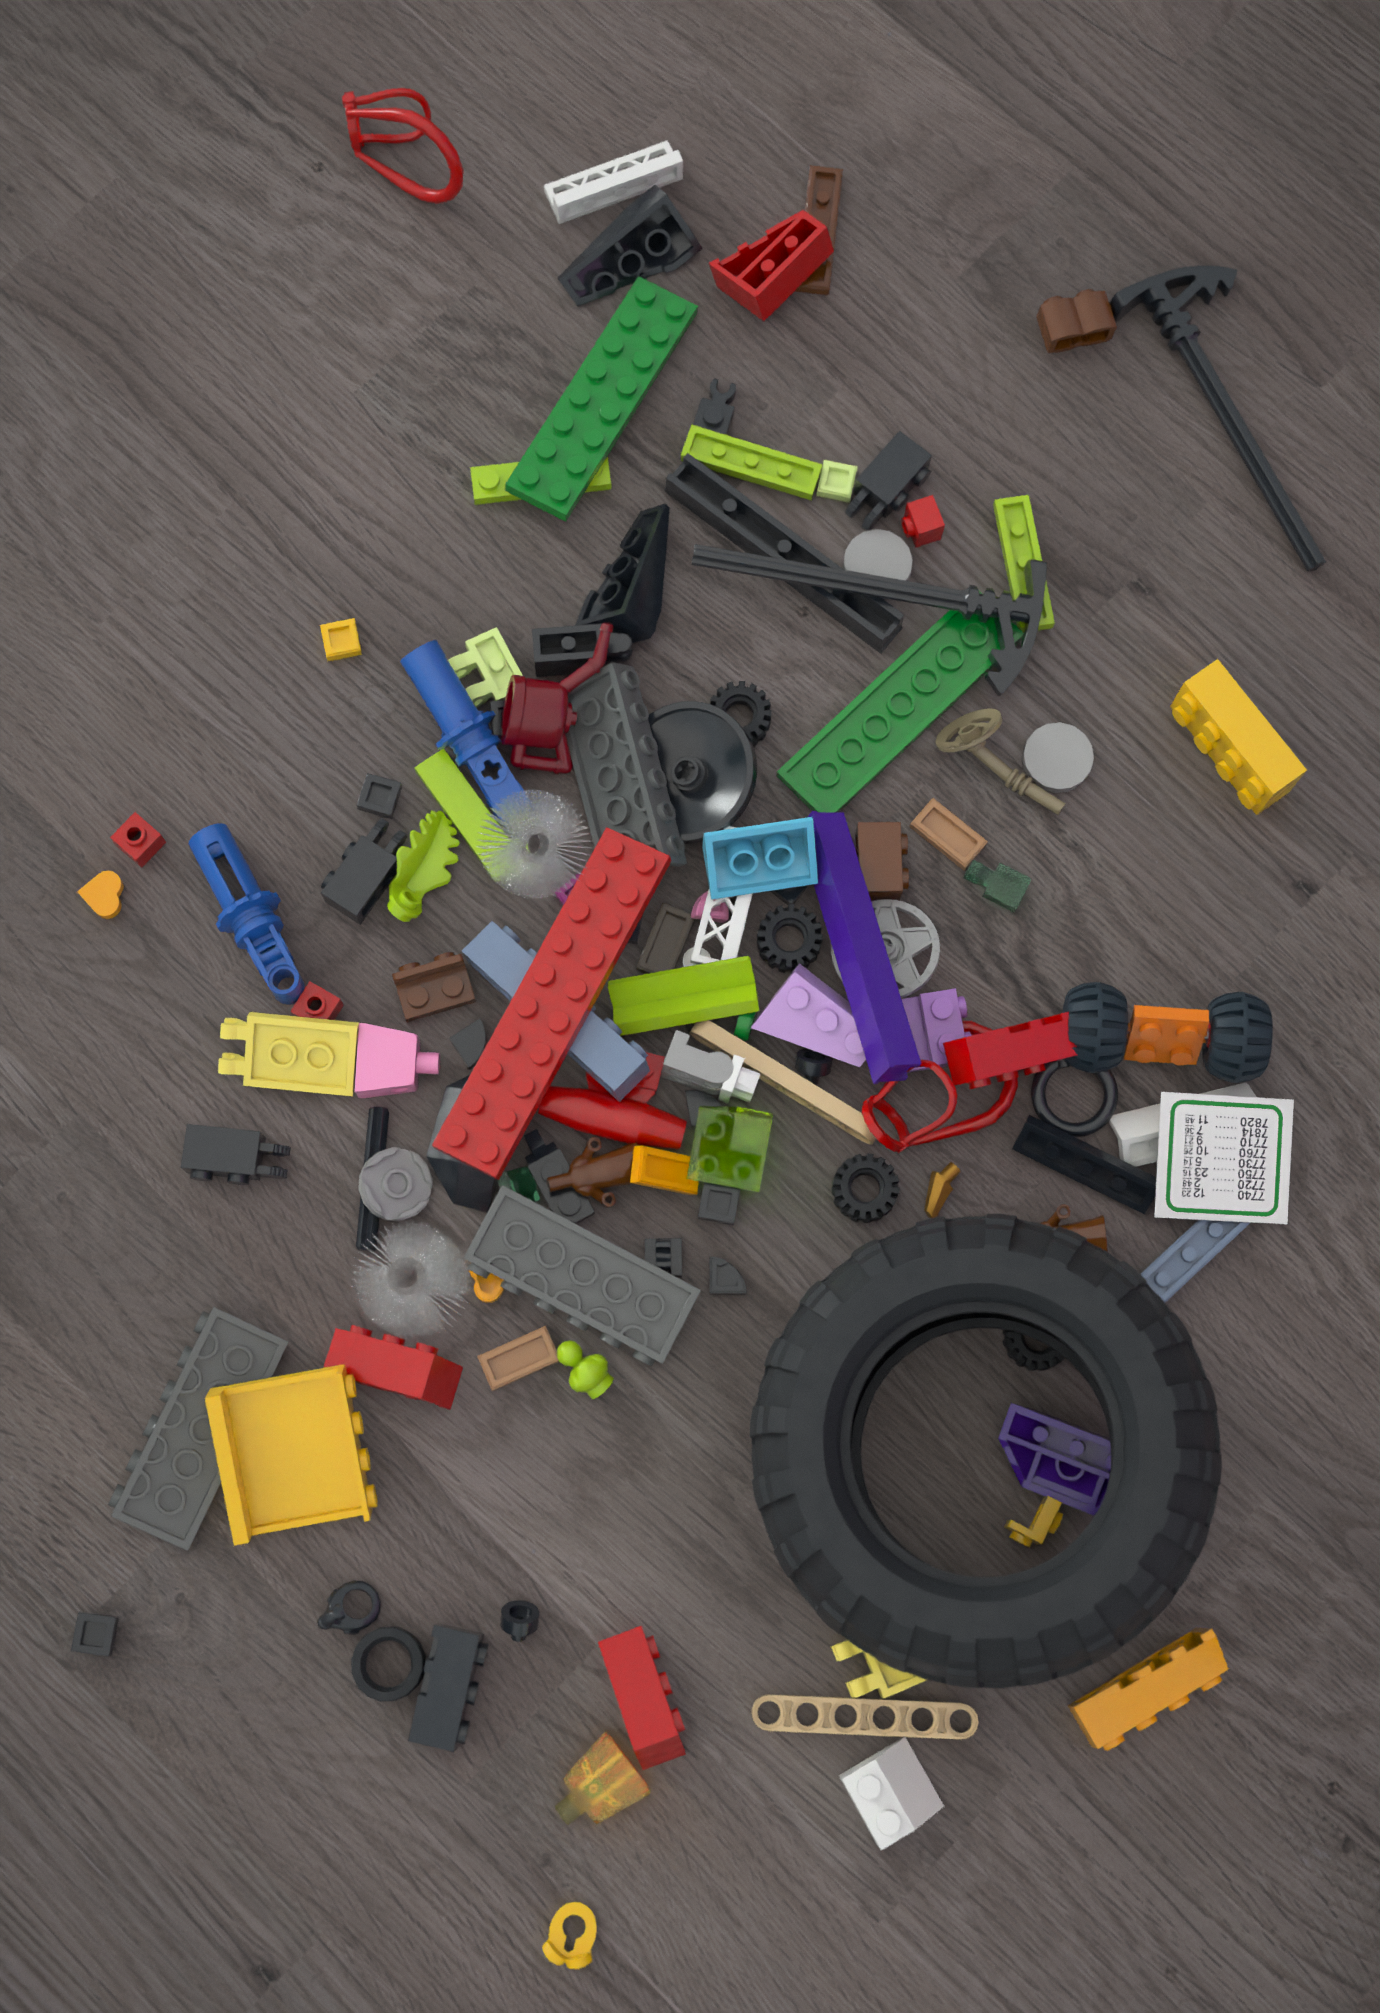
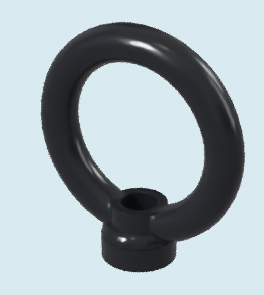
(1079, 1129)

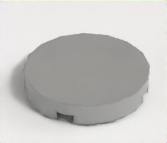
(879, 554)
(1058, 757)
(395, 1184)

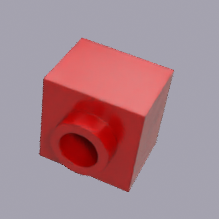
(923, 521)
(145, 847)
(330, 1005)

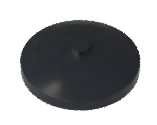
(706, 766)

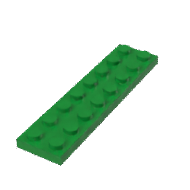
(601, 399)
(892, 712)

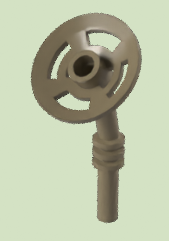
(973, 739)

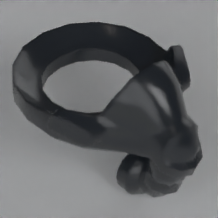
(336, 1618)

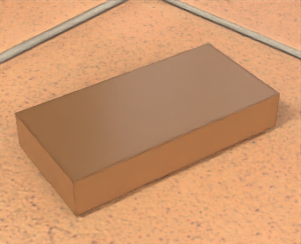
(948, 834)
(518, 1358)

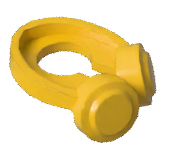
(554, 1946)

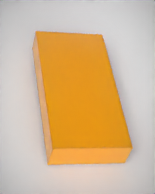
(662, 1170)

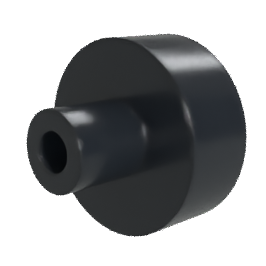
(813, 1064)
(519, 1619)

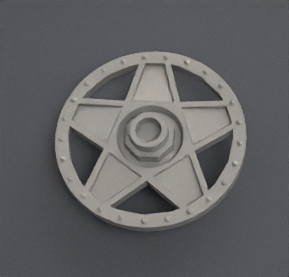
(904, 944)

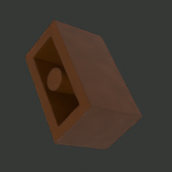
(880, 858)

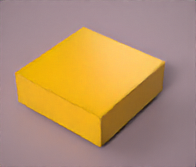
(341, 639)

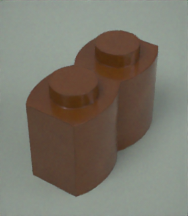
(1076, 321)

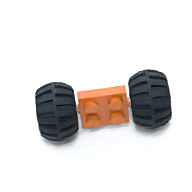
(1231, 1032)

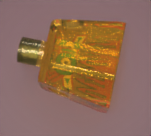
(601, 1783)

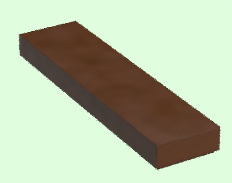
(823, 204)

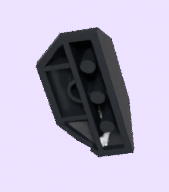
(462, 1183)

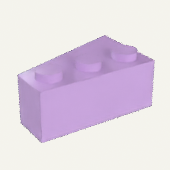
(812, 1017)

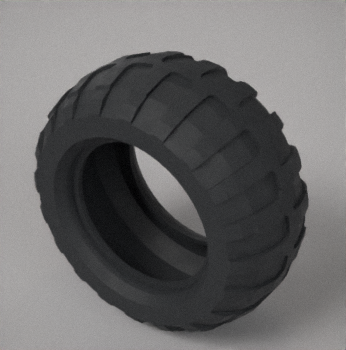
(1021, 1281)

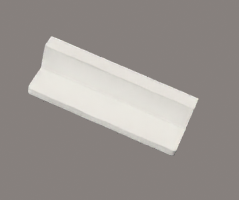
(1139, 1128)

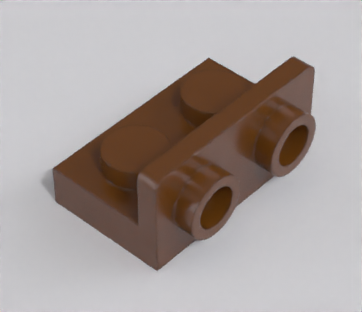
(433, 986)

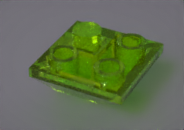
(730, 1146)

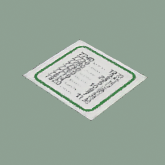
(1224, 1158)

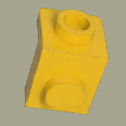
(1045, 1520)

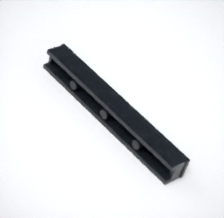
(764, 535)

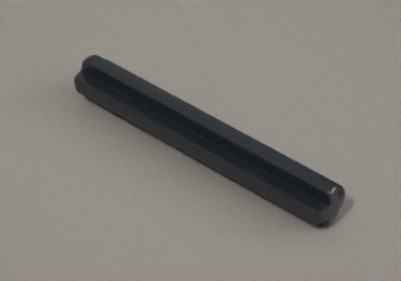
(375, 1141)

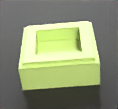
(836, 481)

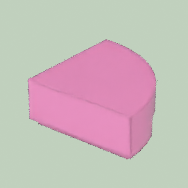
(718, 914)

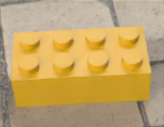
(1236, 737)

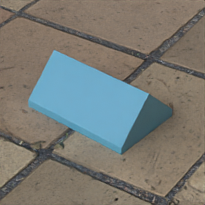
(760, 858)

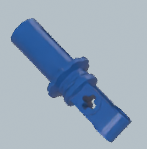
(461, 723)
(250, 917)

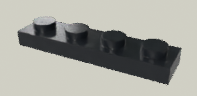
(1086, 1164)

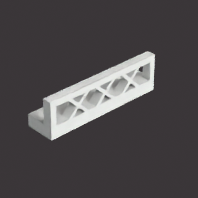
(614, 187)
(735, 925)

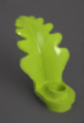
(422, 865)

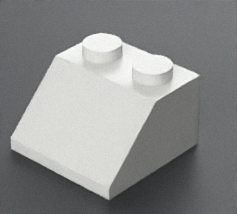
(892, 1793)

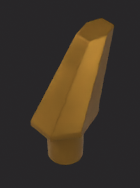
(939, 1189)

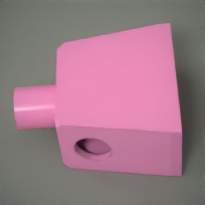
(390, 1061)

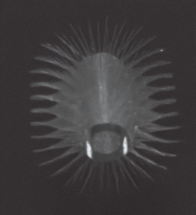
(550, 837)
(402, 1269)

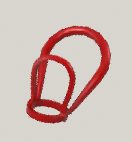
(424, 127)
(925, 1134)

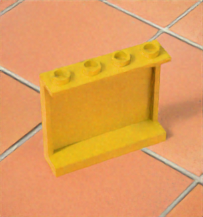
(290, 1451)

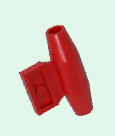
(626, 1121)

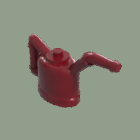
(540, 715)

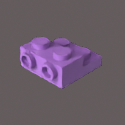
(933, 1021)

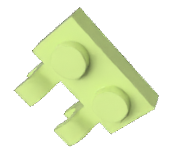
(494, 663)

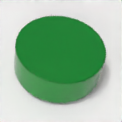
(743, 1026)

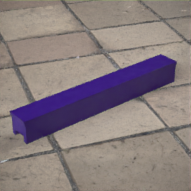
(861, 952)

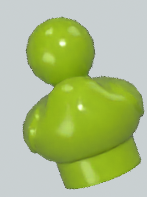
(588, 1372)

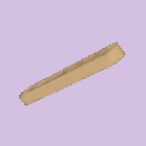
(784, 1080)
(864, 1722)

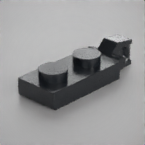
(548, 1162)

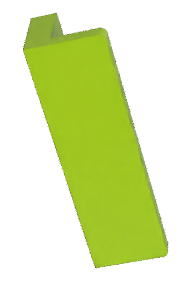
(684, 995)

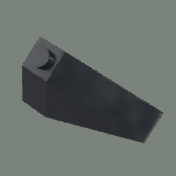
(639, 242)
(635, 580)

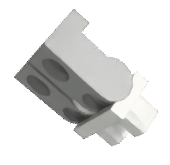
(707, 1071)

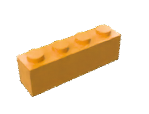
(1149, 1687)

